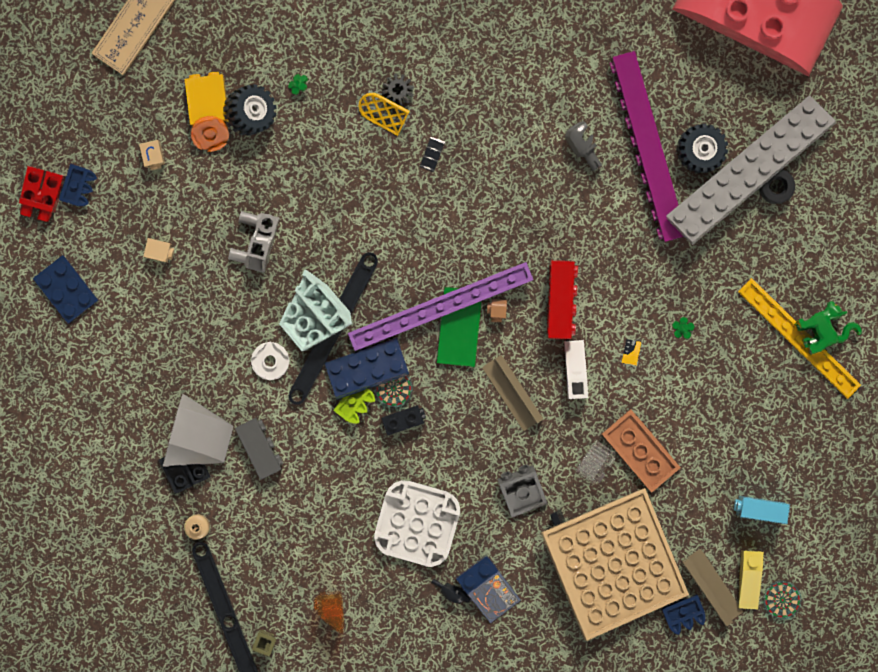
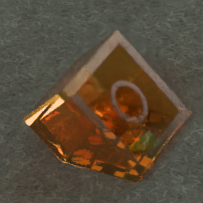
(331, 609)

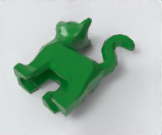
(823, 330)

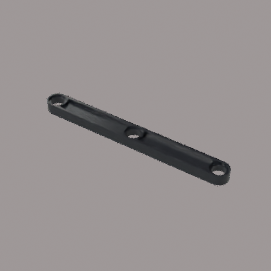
(322, 349)
(223, 609)

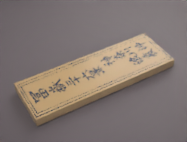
(130, 32)

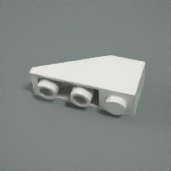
(575, 369)

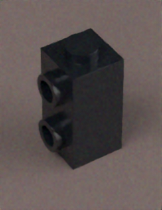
(403, 420)

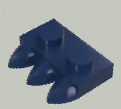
(76, 185)
(684, 612)

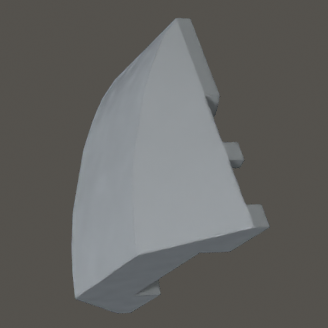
(197, 436)

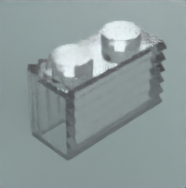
(595, 462)

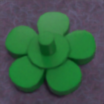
(298, 84)
(683, 328)

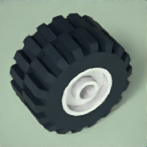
(249, 110)
(702, 148)

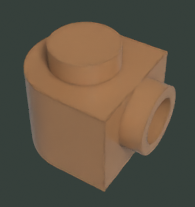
(497, 309)

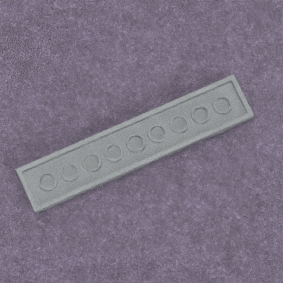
(750, 170)

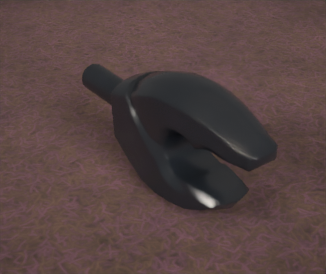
(452, 592)

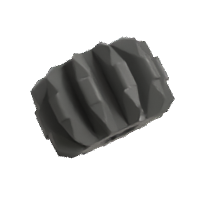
(402, 84)

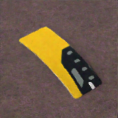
(631, 352)

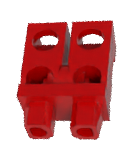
(40, 191)

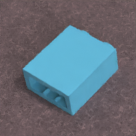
(761, 509)

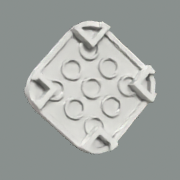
(417, 523)

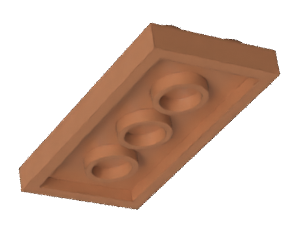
(641, 450)

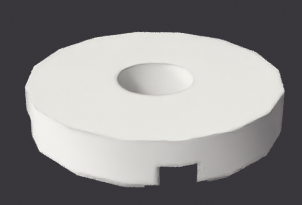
(262, 369)

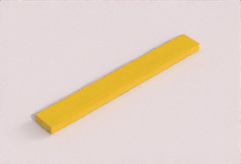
(786, 327)

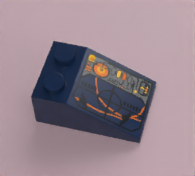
(488, 588)

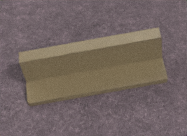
(512, 393)
(712, 586)

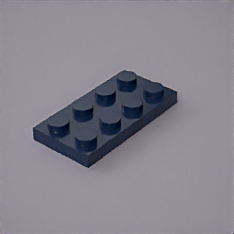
(366, 368)

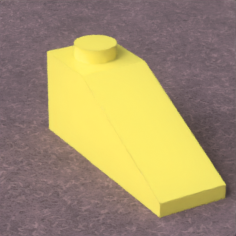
(750, 579)

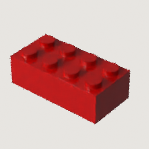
(561, 299)

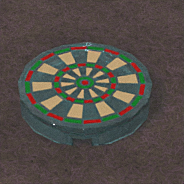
(395, 392)
(782, 599)

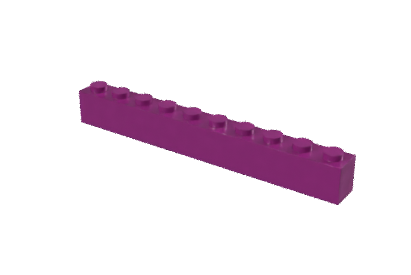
(646, 141)

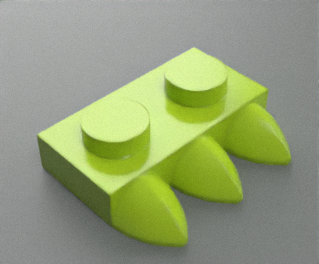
(354, 403)

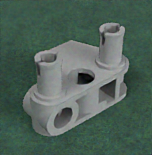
(261, 237)

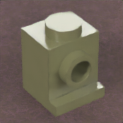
(264, 643)

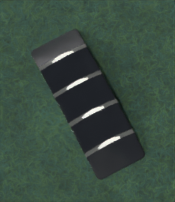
(432, 154)

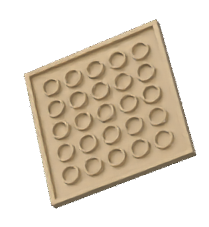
(614, 564)

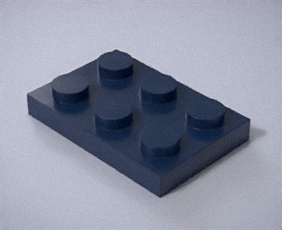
(65, 289)

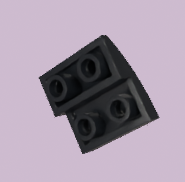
(183, 476)

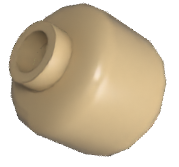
(204, 527)

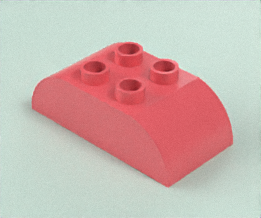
(780, 29)

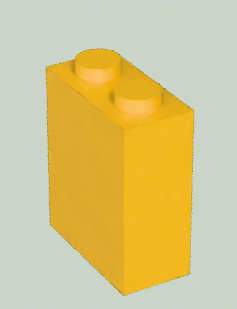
(206, 96)

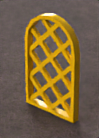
(375, 120)

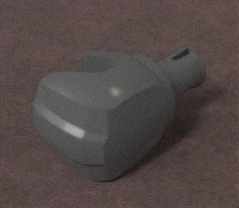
(580, 147)

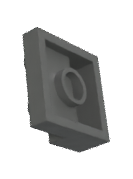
(522, 490)

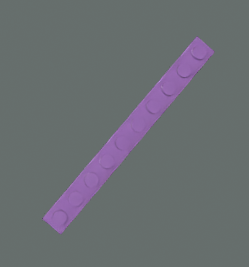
(440, 306)

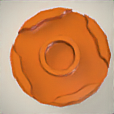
(209, 133)

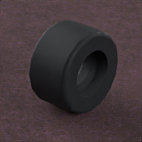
(789, 188)

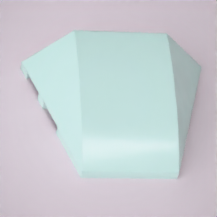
(314, 313)

